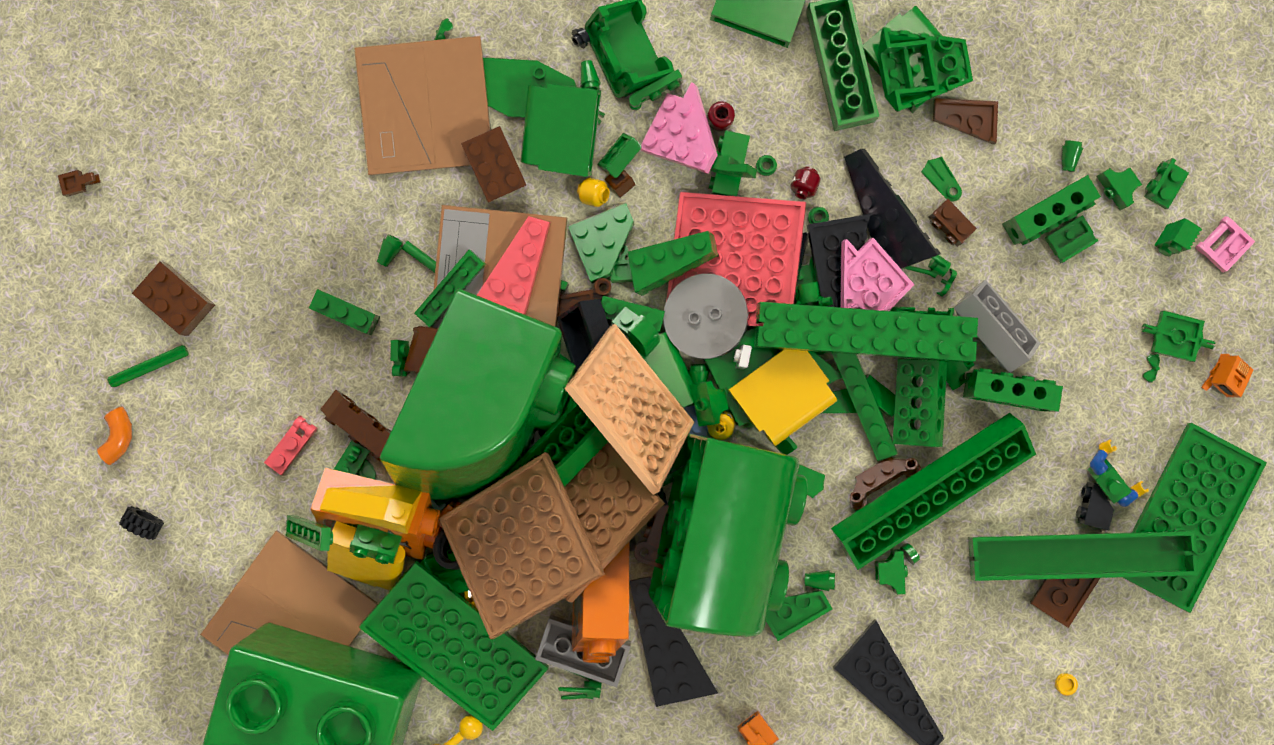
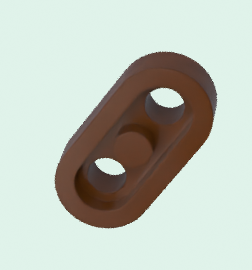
(650, 558)

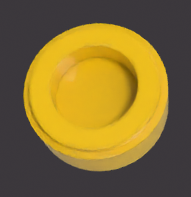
(1066, 684)

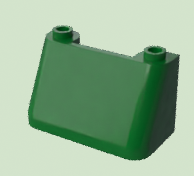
(625, 48)

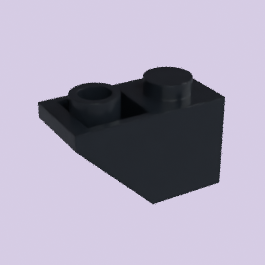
(1095, 507)

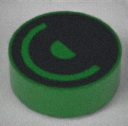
(910, 553)

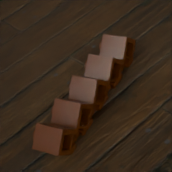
(356, 422)

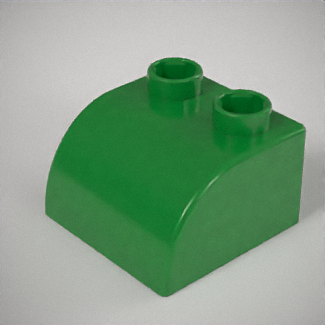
(477, 399)
(726, 537)
(310, 692)

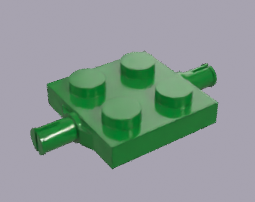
(1178, 336)

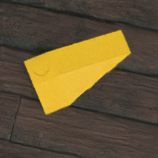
(377, 505)

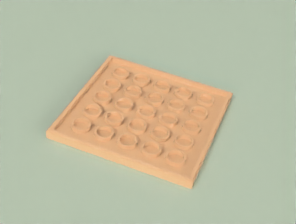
(631, 407)

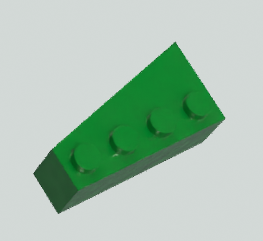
(662, 262)

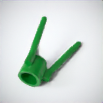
(938, 266)
(590, 690)

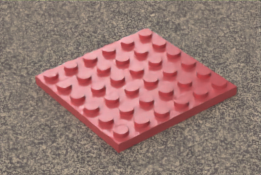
(754, 242)

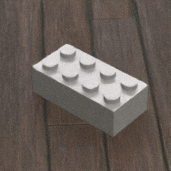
(998, 326)
(557, 651)

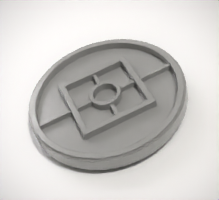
(706, 316)

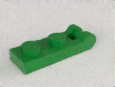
(655, 89)

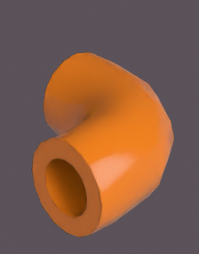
(119, 435)

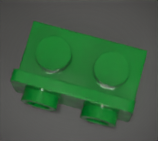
(1166, 184)
(375, 544)

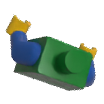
(1110, 480)

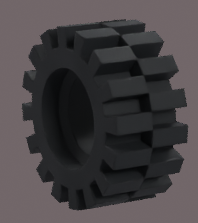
(141, 523)

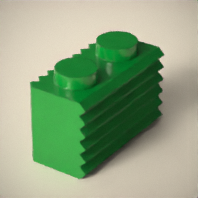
(1177, 237)

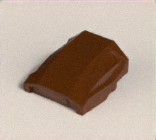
(419, 347)

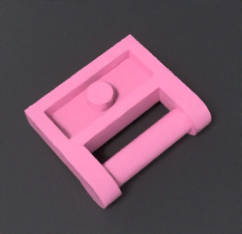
(1230, 249)

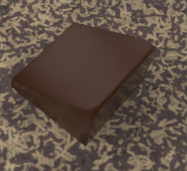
(621, 184)

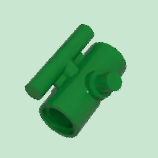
(810, 295)

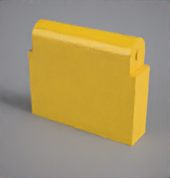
(783, 394)
(361, 569)

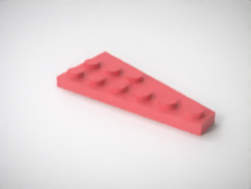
(516, 271)

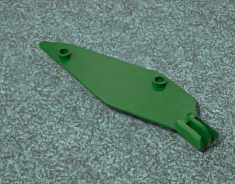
(509, 81)

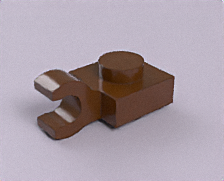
(74, 182)

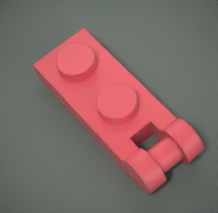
(290, 446)

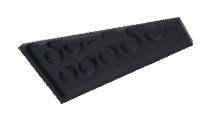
(889, 218)
(825, 246)
(670, 660)
(882, 679)

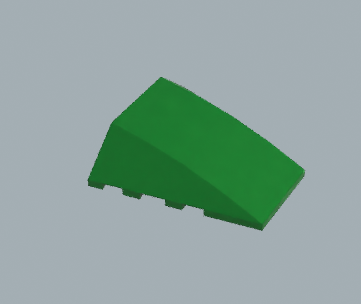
(920, 66)

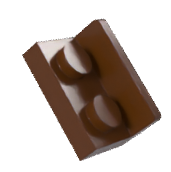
(952, 223)

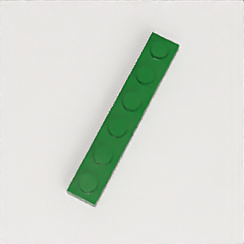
(866, 405)
(309, 532)

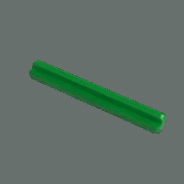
(148, 366)

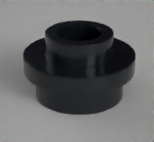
(580, 37)

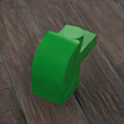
(638, 329)

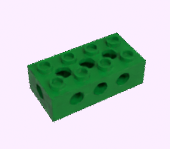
(1052, 211)
(1026, 392)
(908, 394)

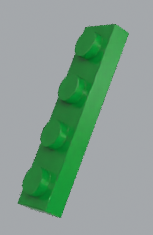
(458, 278)

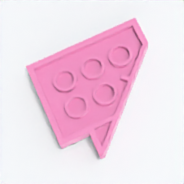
(682, 132)
(870, 278)

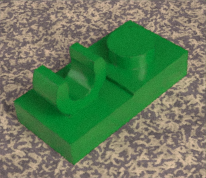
(352, 458)

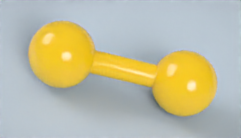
(469, 728)

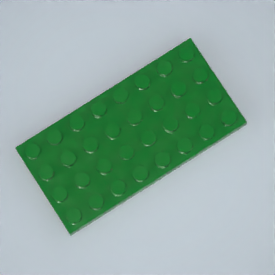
(1202, 493)
(449, 646)

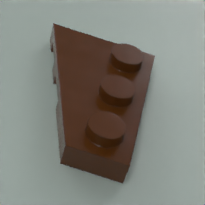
(968, 116)

